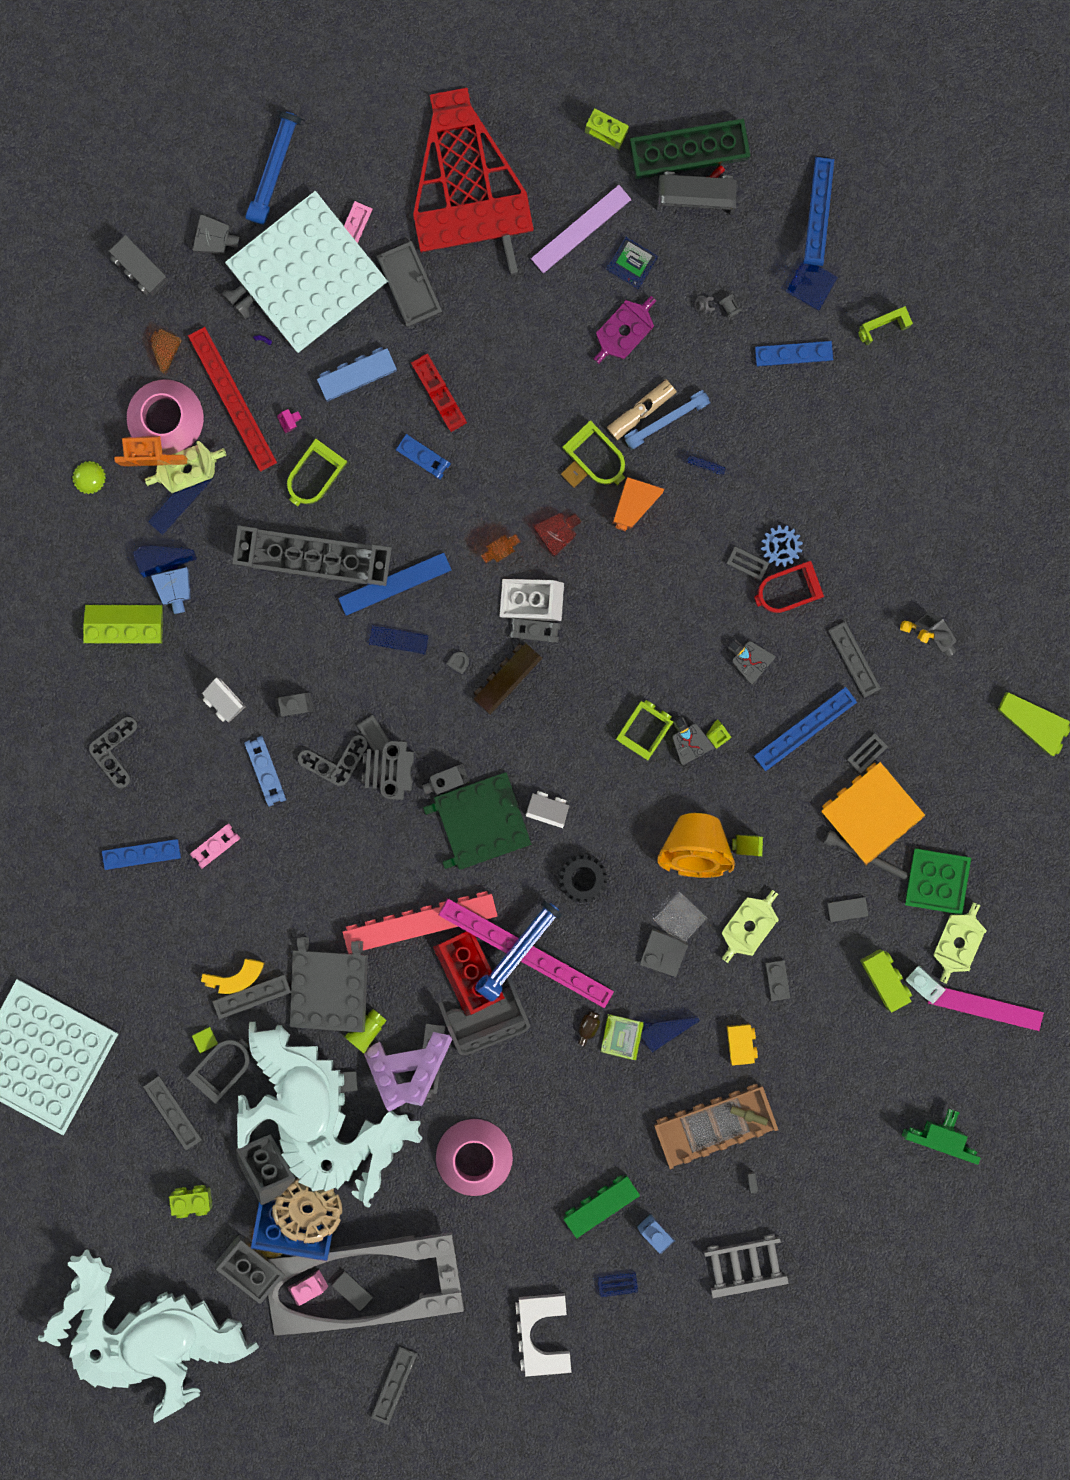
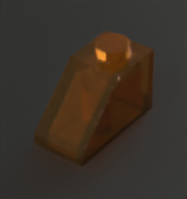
(165, 347)

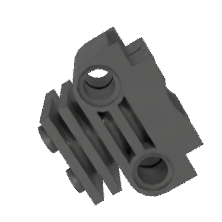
(389, 769)

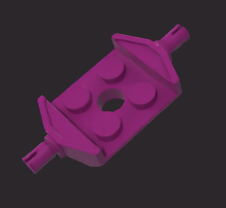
(631, 315)

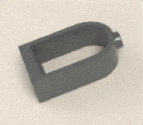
(205, 1086)

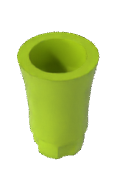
(373, 1025)

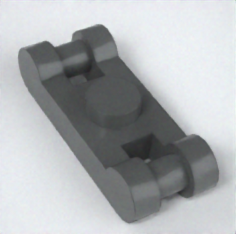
(534, 630)

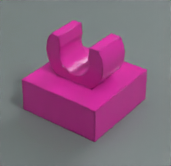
(288, 420)

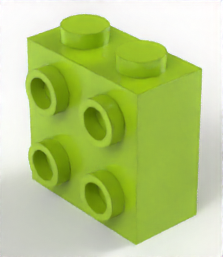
(190, 1201)

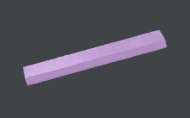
(581, 229)

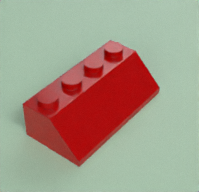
(464, 967)

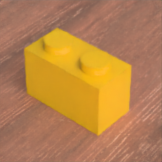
(741, 1044)

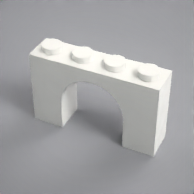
(537, 1361)

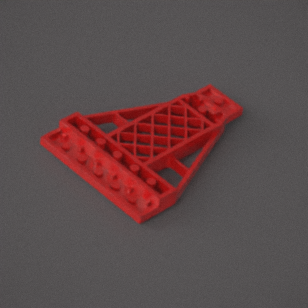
(475, 220)

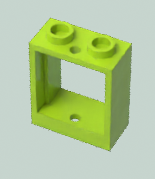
(607, 132)
(648, 706)

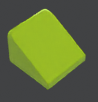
(204, 1040)

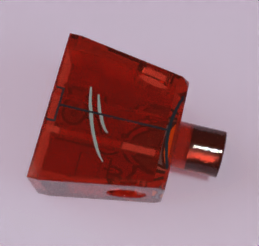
(557, 531)

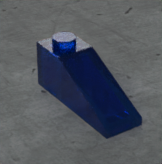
(158, 558)
(663, 1031)

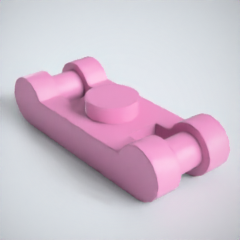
(215, 846)

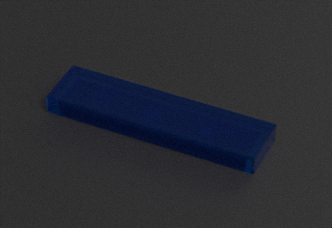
(176, 506)

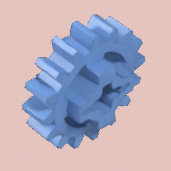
(774, 540)

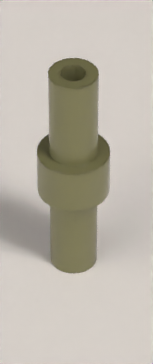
(749, 1115)

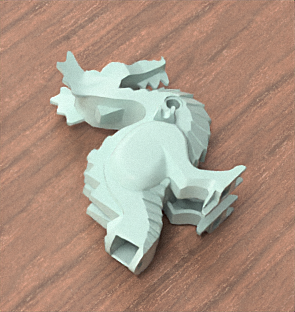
(311, 1117)
(144, 1342)

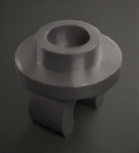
(701, 305)

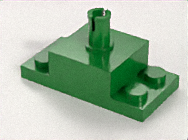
(943, 1138)

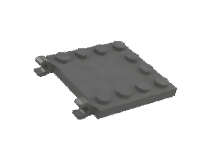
(328, 988)

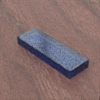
(398, 639)

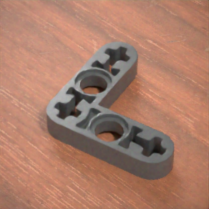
(107, 753)
(333, 769)

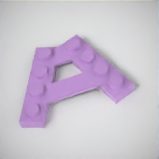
(424, 1061)

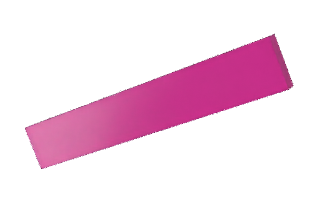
(990, 1009)

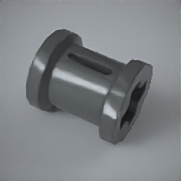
(730, 306)

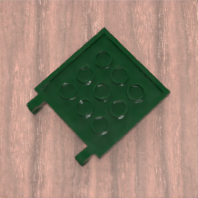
(481, 821)

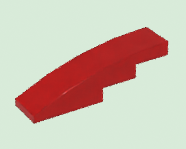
(439, 392)

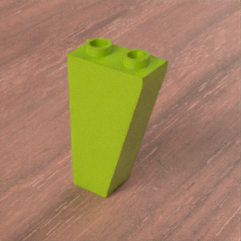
(1036, 723)

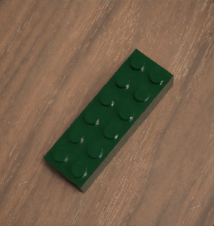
(690, 148)

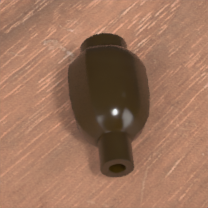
(588, 1027)

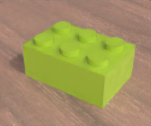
(886, 980)

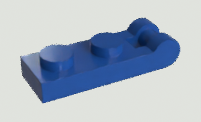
(422, 456)

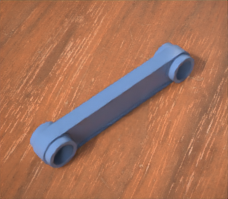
(697, 401)

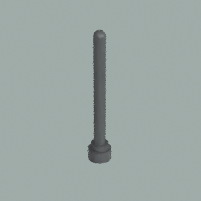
(832, 839)

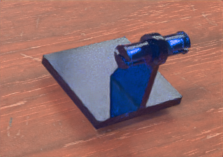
(811, 285)

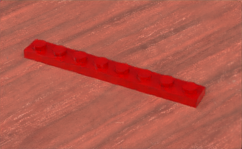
(232, 399)

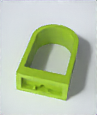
(579, 438)
(330, 456)

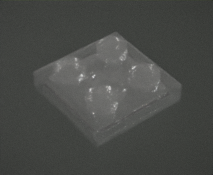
(680, 917)

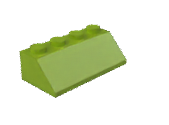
(123, 624)

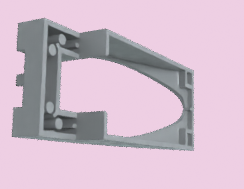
(447, 1301)

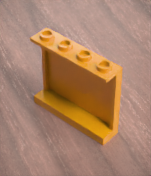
(872, 812)

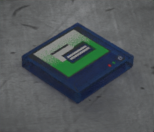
(632, 263)

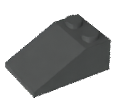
(249, 1269)

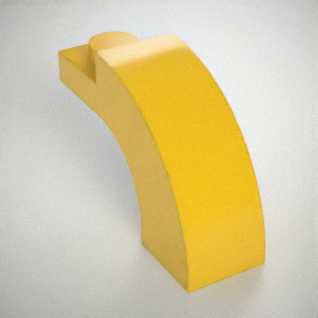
(238, 982)

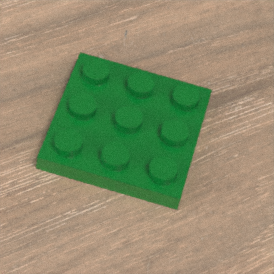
(938, 881)

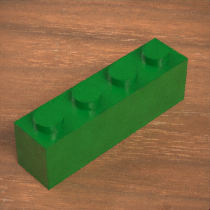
(601, 1206)

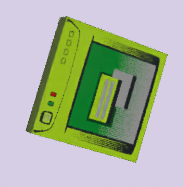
(622, 1037)

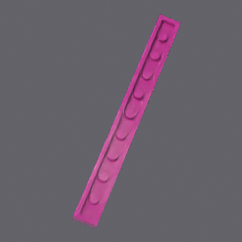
(534, 958)

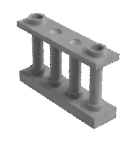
(740, 1285)

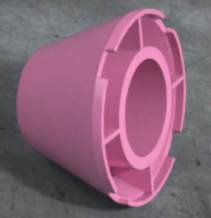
(191, 414)
(474, 1132)

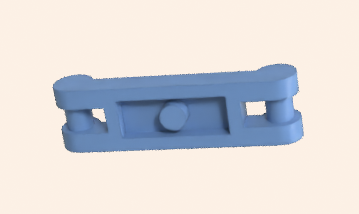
(265, 771)

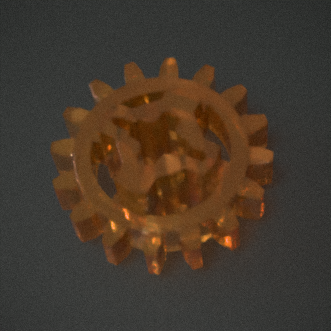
(500, 548)

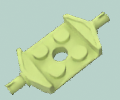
(202, 469)
(751, 910)
(954, 958)

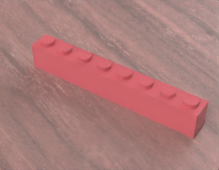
(414, 924)

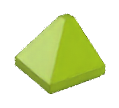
(718, 734)

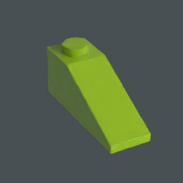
(748, 845)

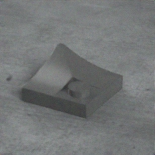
(664, 952)

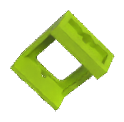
(900, 314)

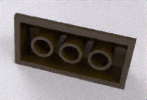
(508, 678)

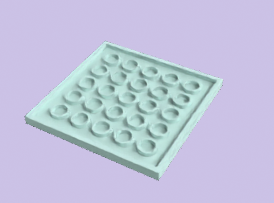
(306, 272)
(48, 1056)

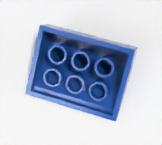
(270, 1238)

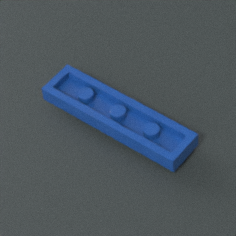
(794, 353)
(141, 854)

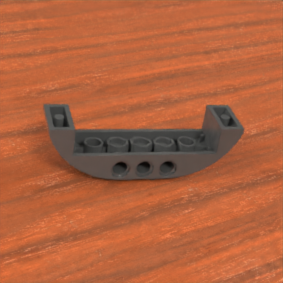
(311, 556)

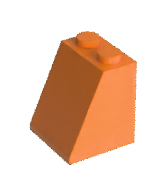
(634, 502)

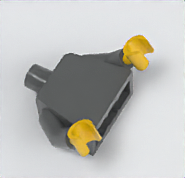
(933, 630)

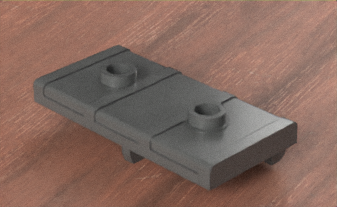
(409, 284)

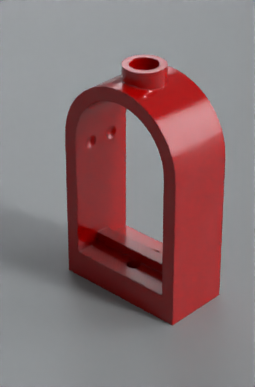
(812, 582)

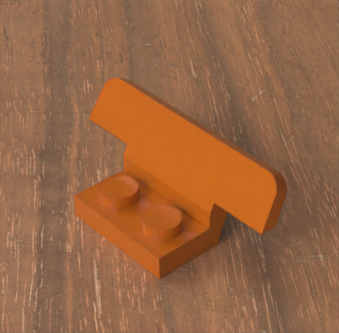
(147, 452)

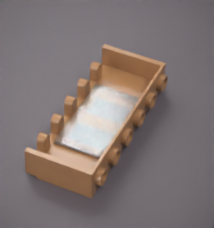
(713, 1126)

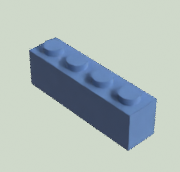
(356, 374)

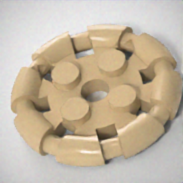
(304, 1220)

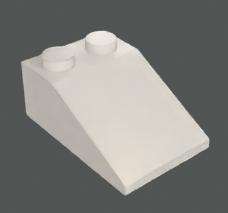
(532, 599)
(223, 699)
(547, 810)

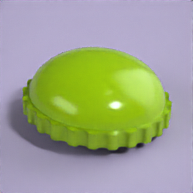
(89, 477)

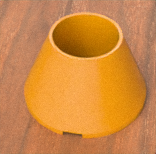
(697, 847)

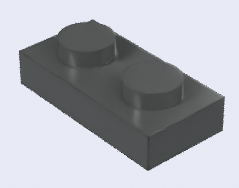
(777, 980)

